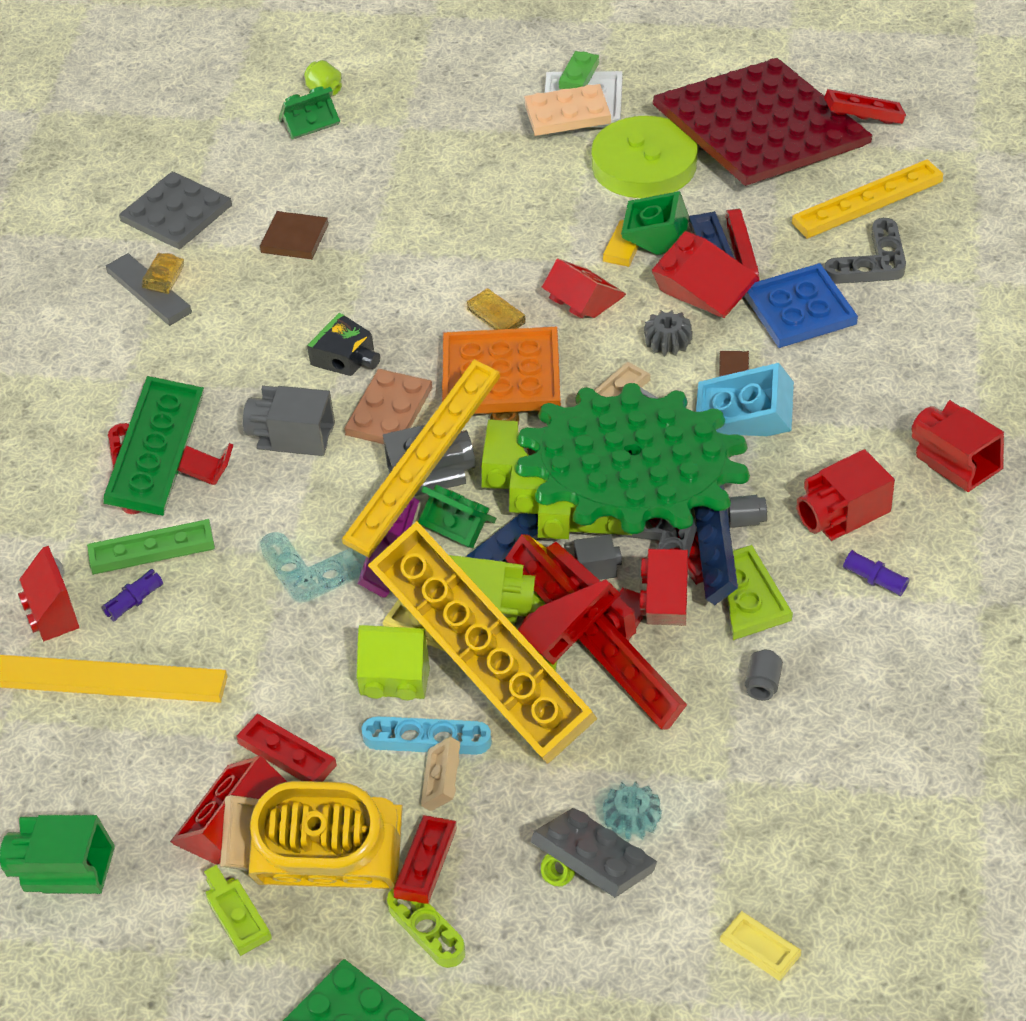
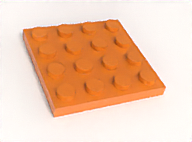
(522, 356)

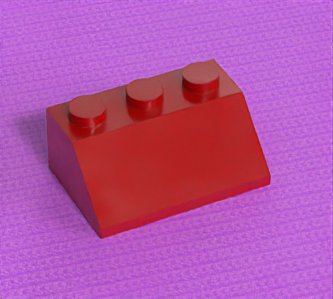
(204, 827)

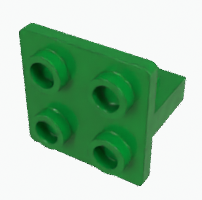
(309, 112)
(454, 515)

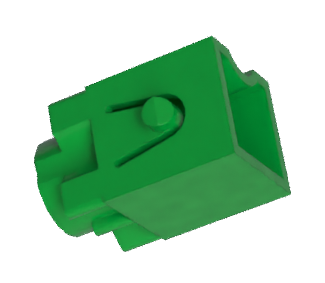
(53, 854)

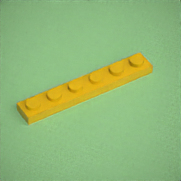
(867, 198)

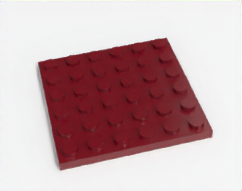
(761, 121)

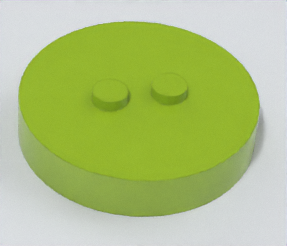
(643, 157)

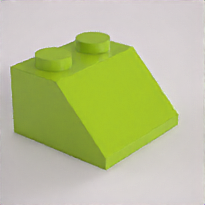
(392, 662)

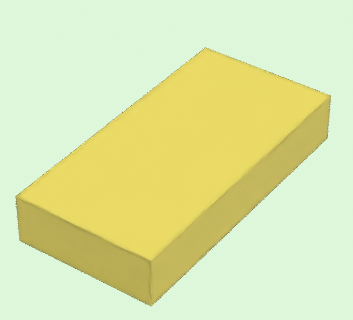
(760, 945)

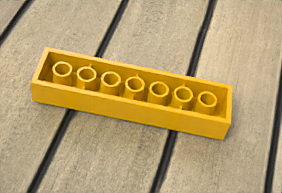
(483, 642)

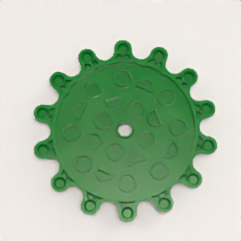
(674, 466)

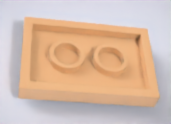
(567, 109)

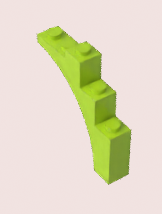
(498, 471)

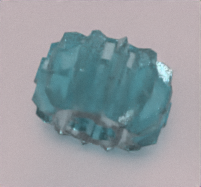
(632, 810)

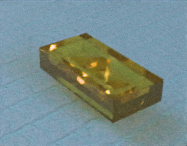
(163, 272)
(495, 311)

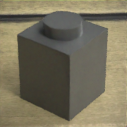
(598, 555)

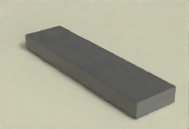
(130, 275)

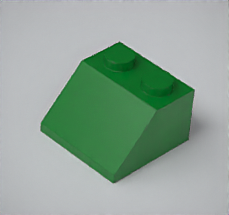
(655, 221)

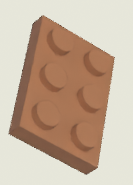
(388, 405)

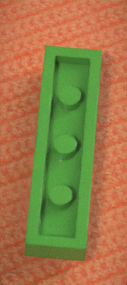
(150, 546)

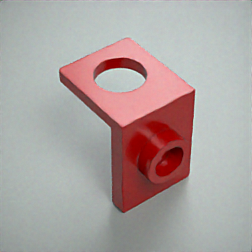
(204, 465)

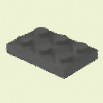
(594, 852)

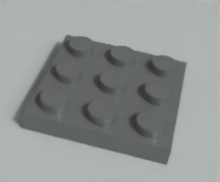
(175, 210)

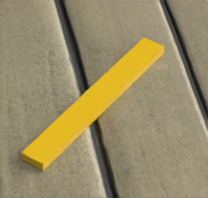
(420, 458)
(112, 678)

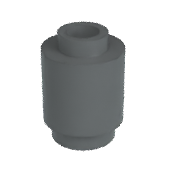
(747, 511)
(763, 674)

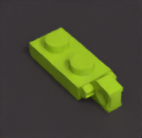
(235, 912)

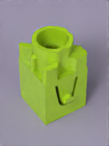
(502, 584)

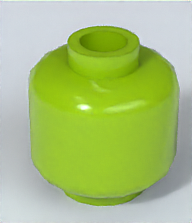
(323, 74)

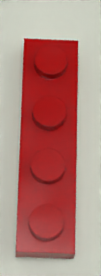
(618, 613)

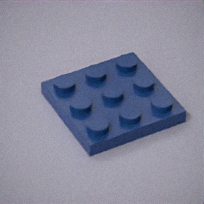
(800, 305)

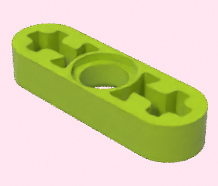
(429, 940)

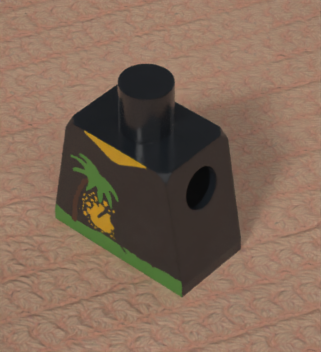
(343, 347)

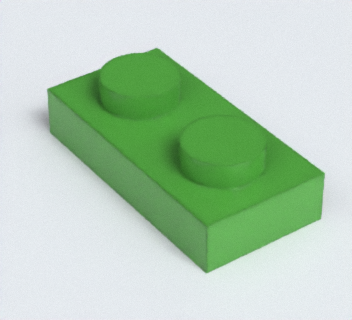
(579, 70)

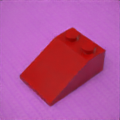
(703, 275)

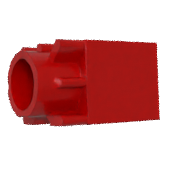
(957, 442)
(846, 496)

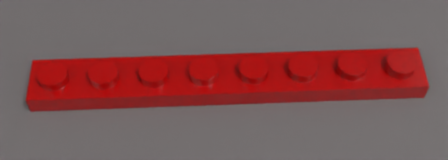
(602, 638)

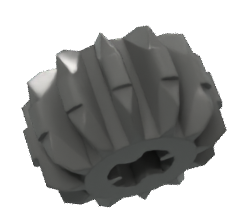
(668, 332)

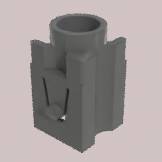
(290, 419)
(448, 471)

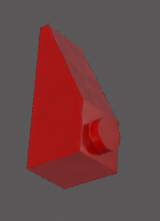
(563, 621)

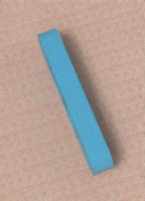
(427, 730)

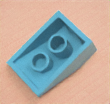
(751, 400)

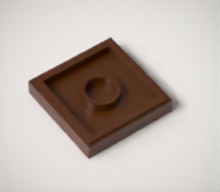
(294, 235)

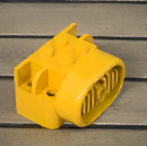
(325, 837)

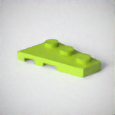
(757, 600)

